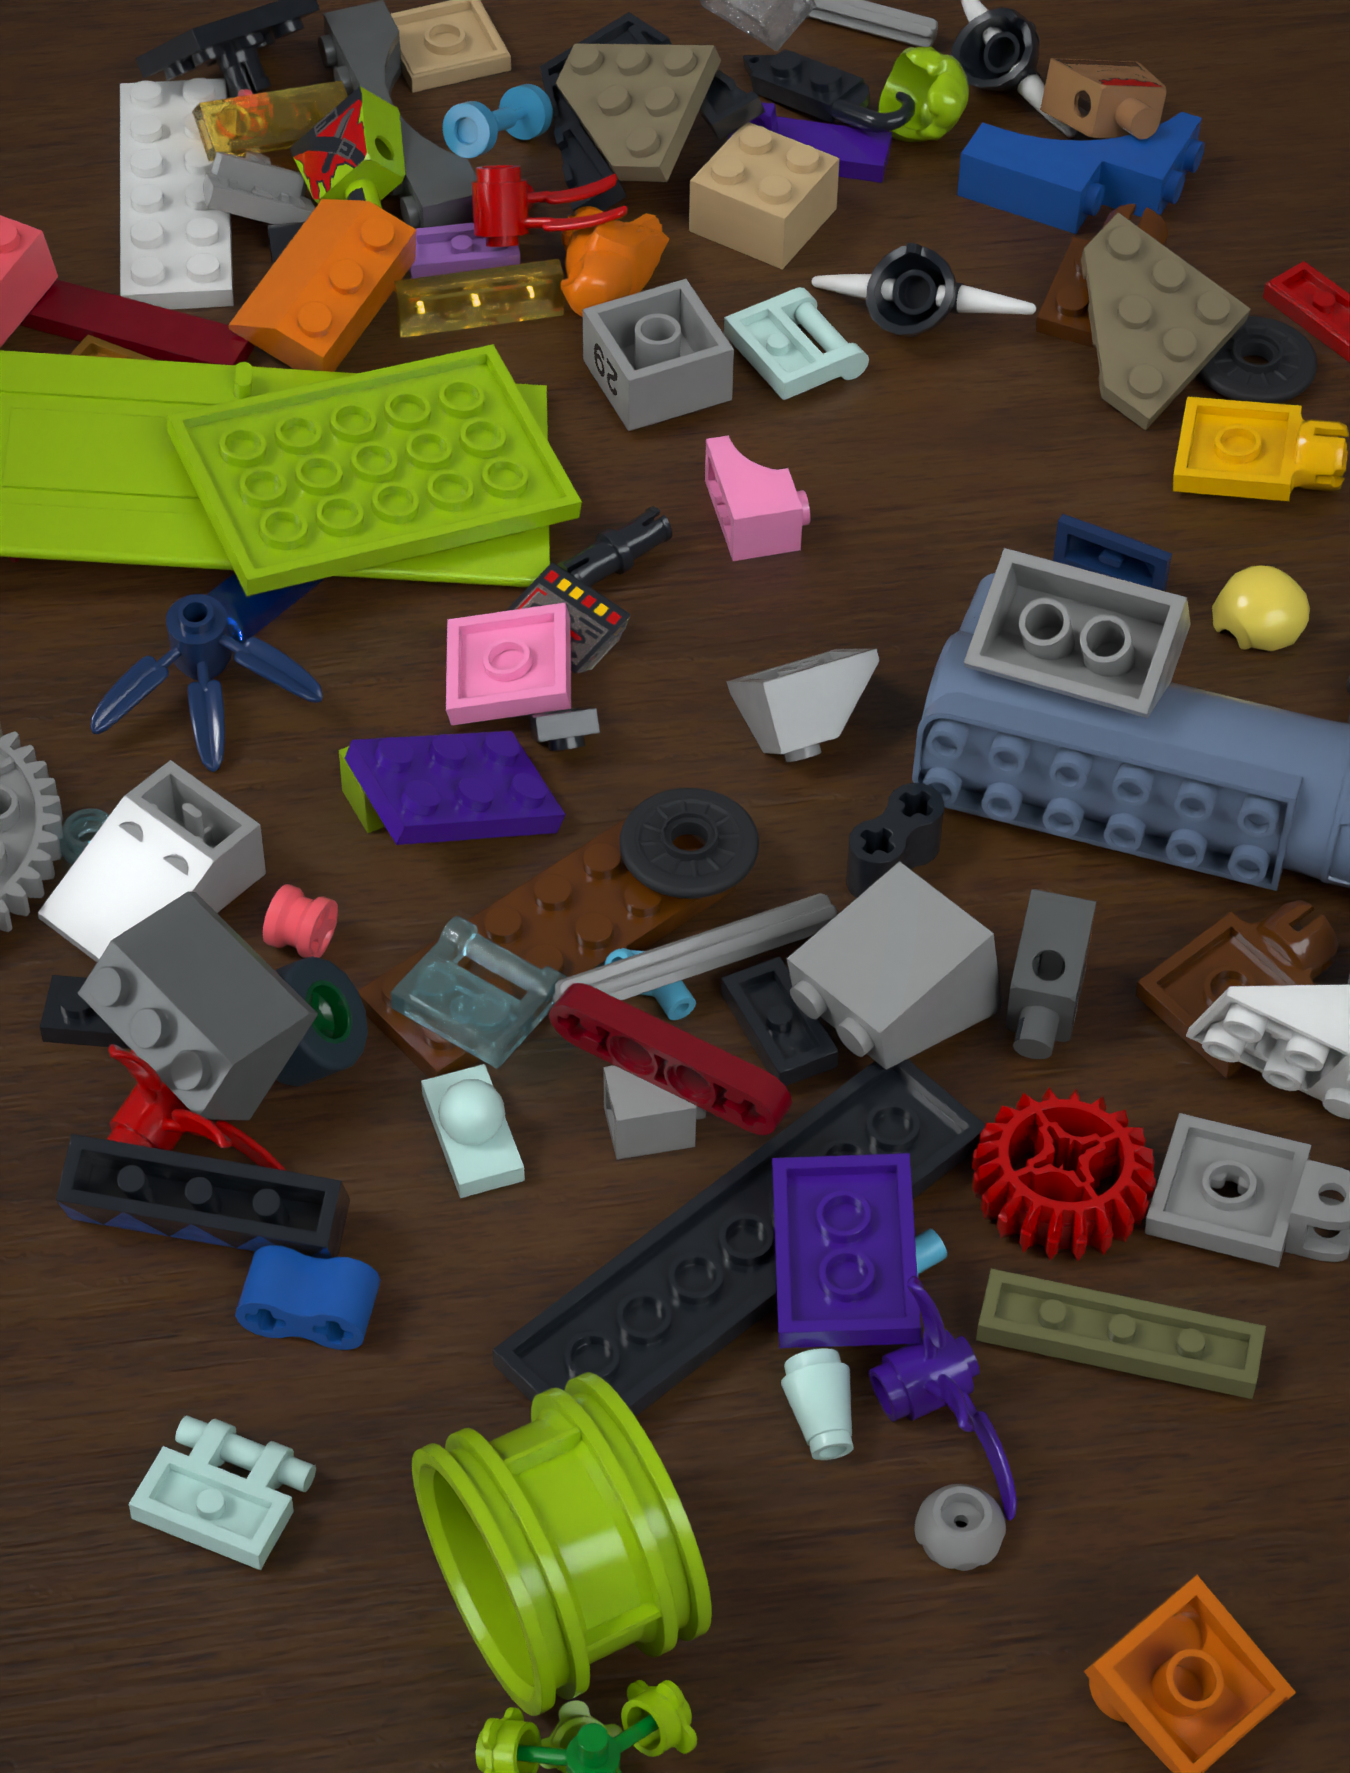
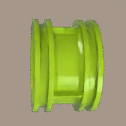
(562, 1542)

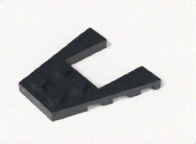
(723, 109)

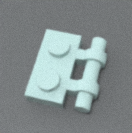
(215, 1506)

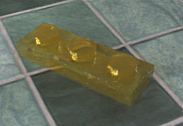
(264, 119)
(479, 298)

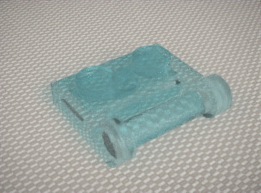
(469, 1008)

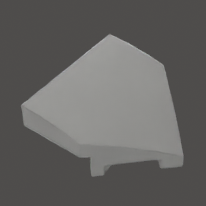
(256, 189)

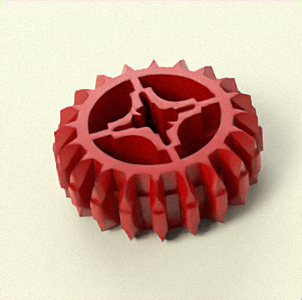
(1054, 1194)

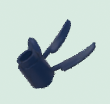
(202, 650)

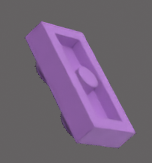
(456, 250)

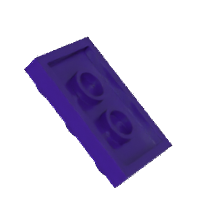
(454, 787)
(845, 1251)

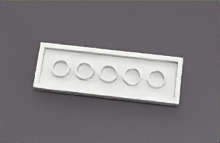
(170, 241)

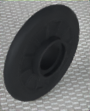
(1287, 374)
(663, 867)

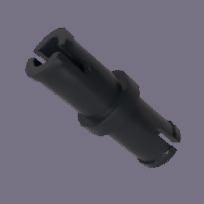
(619, 547)

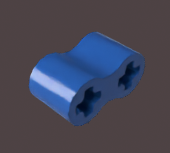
(308, 1297)

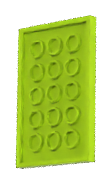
(371, 468)

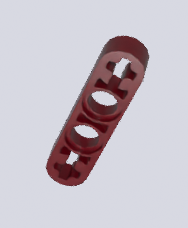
(670, 1058)

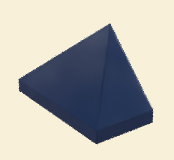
(1110, 553)

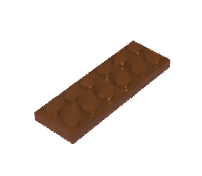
(557, 919)

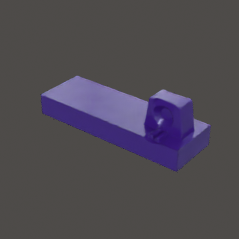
(860, 152)

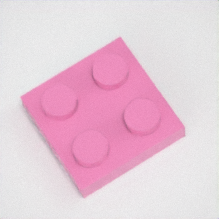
(508, 664)

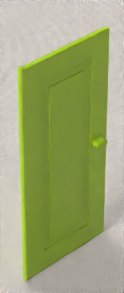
(102, 483)

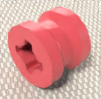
(300, 922)

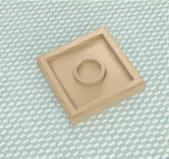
(449, 44)

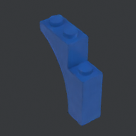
(1071, 178)

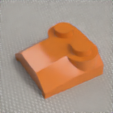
(1187, 1680)

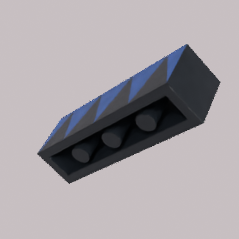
(201, 1198)

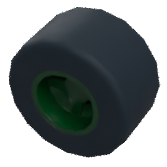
(338, 1031)

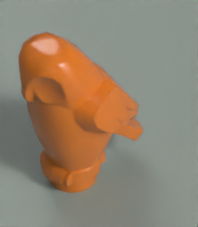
(610, 259)

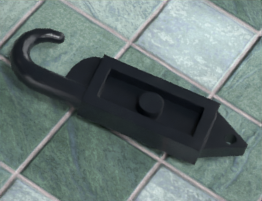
(822, 91)

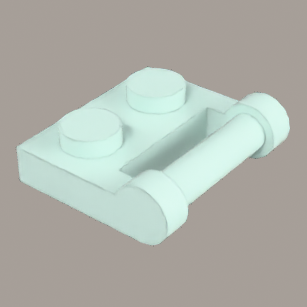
(783, 353)

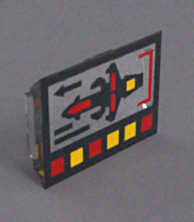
(594, 619)

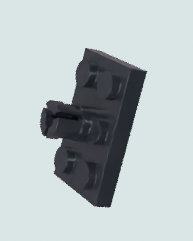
(230, 44)

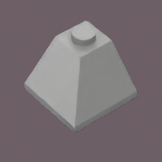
(803, 700)

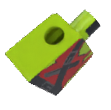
(353, 151)

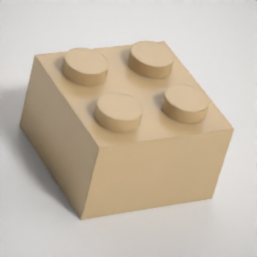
(763, 194)

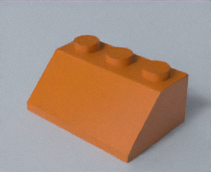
(327, 284)

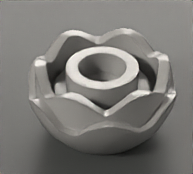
(957, 1546)

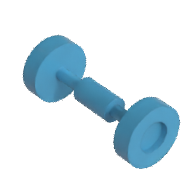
(473, 129)

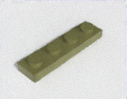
(1121, 1333)

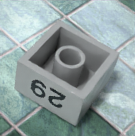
(657, 354)

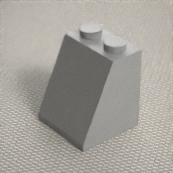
(897, 970)

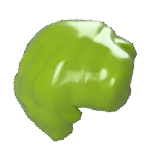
(935, 85)

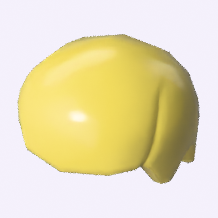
(1262, 608)

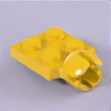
(1256, 450)

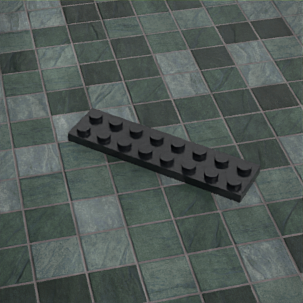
(713, 1261)

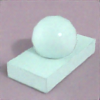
(473, 1130)

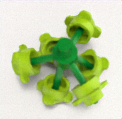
(651, 1720)

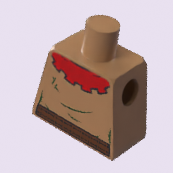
(1122, 97)

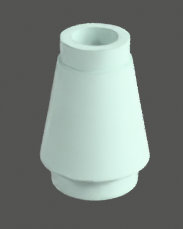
(821, 1401)

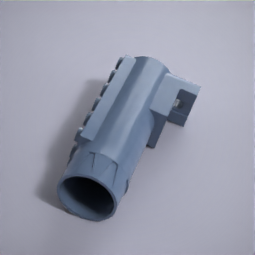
(1191, 786)

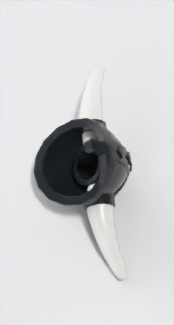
(1002, 54)
(916, 291)

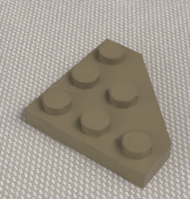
(638, 101)
(1151, 319)

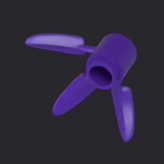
(937, 1375)

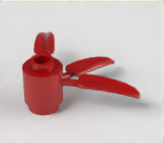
(504, 199)
(158, 1118)

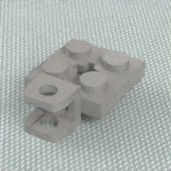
(1276, 1200)

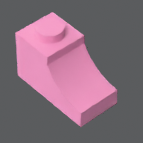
(753, 503)

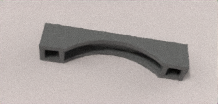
(365, 52)

